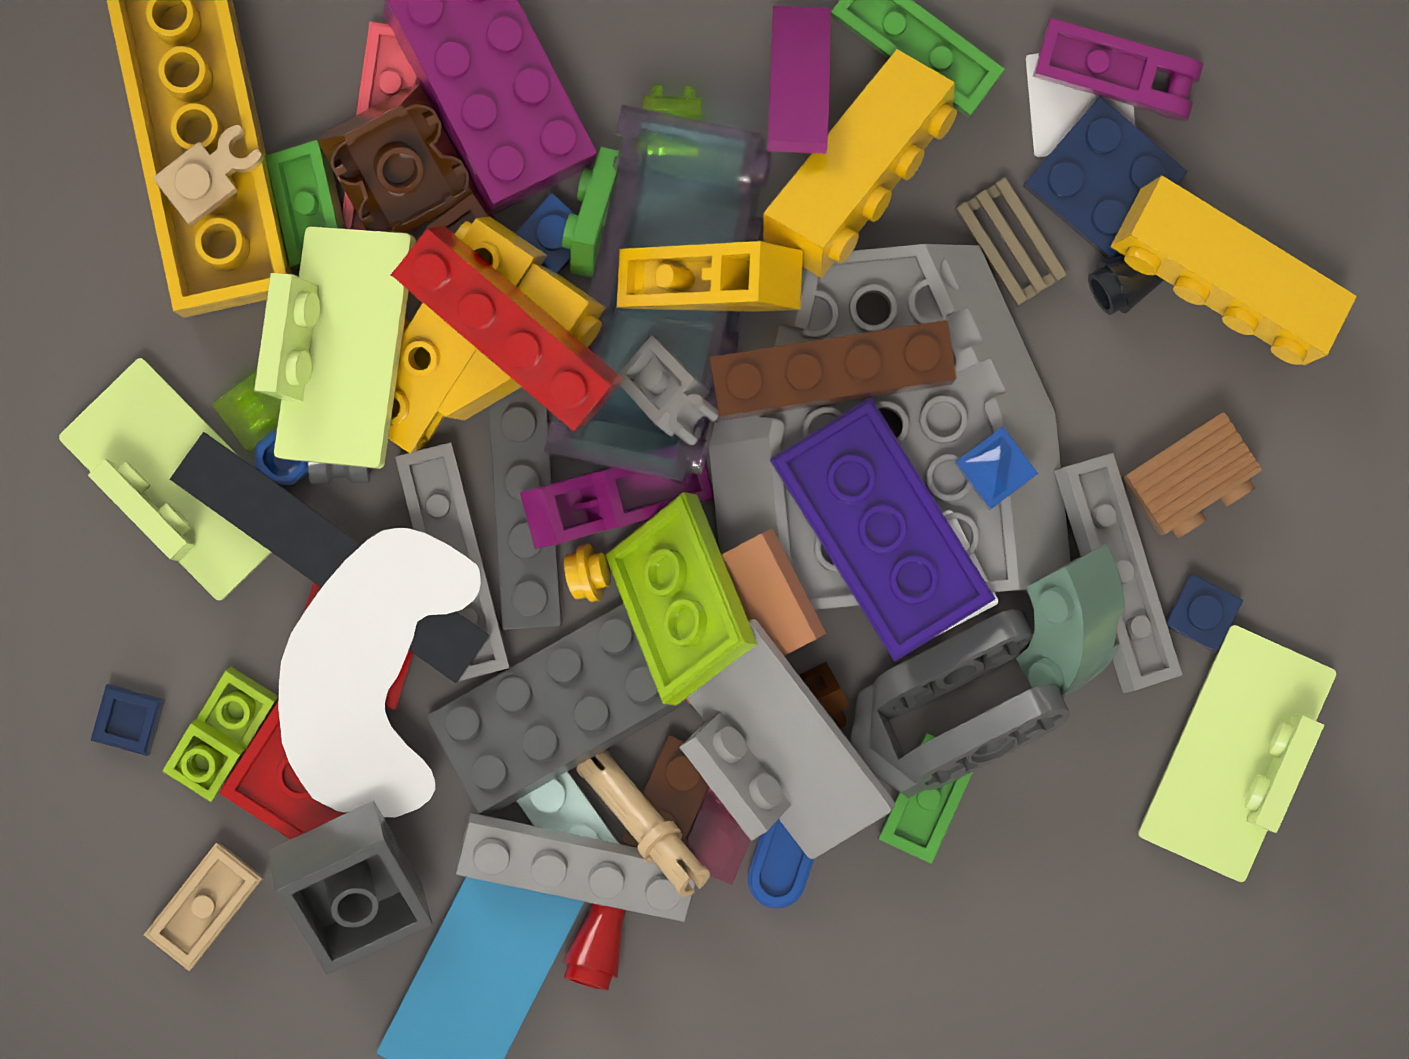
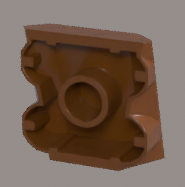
(397, 163)

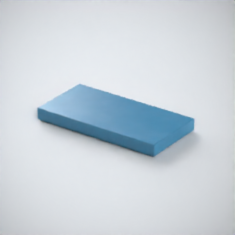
(480, 973)

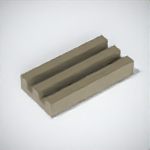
(1031, 232)

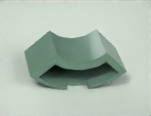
(1074, 622)

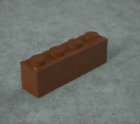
(832, 370)

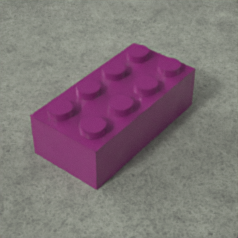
(493, 94)

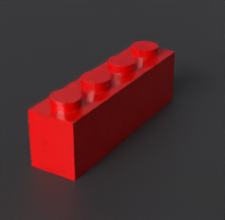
(507, 327)

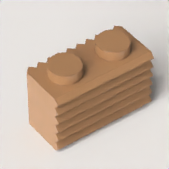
(1193, 475)

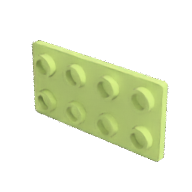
(335, 346)
(132, 447)
(1239, 754)

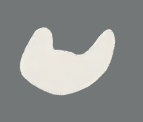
(347, 659)

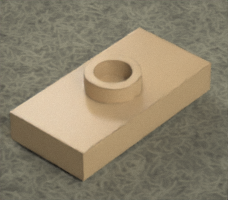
(203, 906)

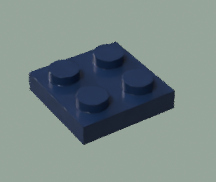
(1098, 174)

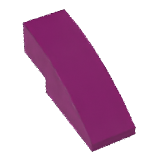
(799, 80)
(601, 502)

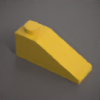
(711, 277)
(484, 382)

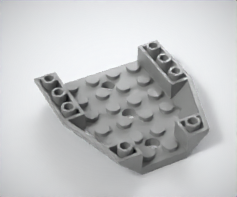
(993, 389)

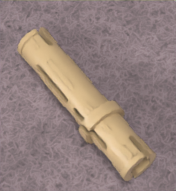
(657, 838)

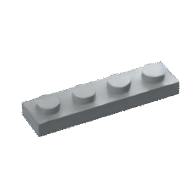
(441, 510)
(1103, 515)
(567, 867)

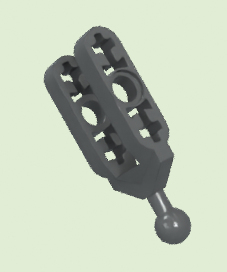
(936, 674)

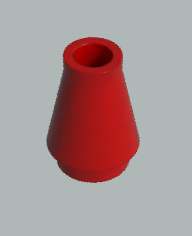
(596, 948)

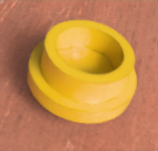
(587, 573)

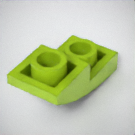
(220, 734)

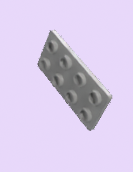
(780, 754)

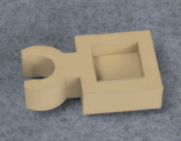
(200, 180)

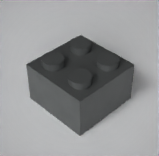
(349, 887)

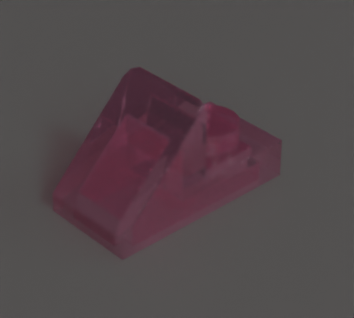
(717, 839)

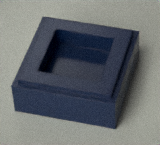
(127, 720)

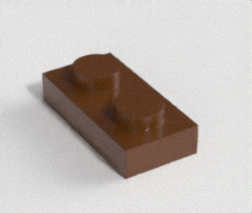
(673, 789)

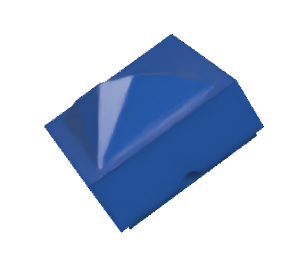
(996, 468)

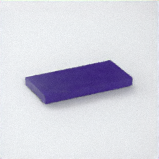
(882, 529)

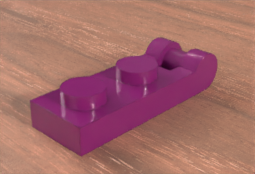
(1116, 68)

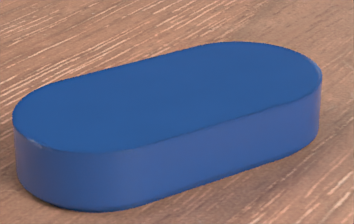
(778, 868)

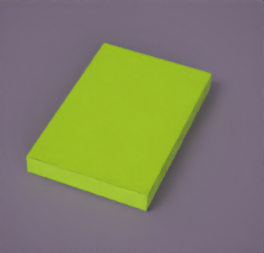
(680, 599)

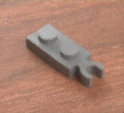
(666, 390)

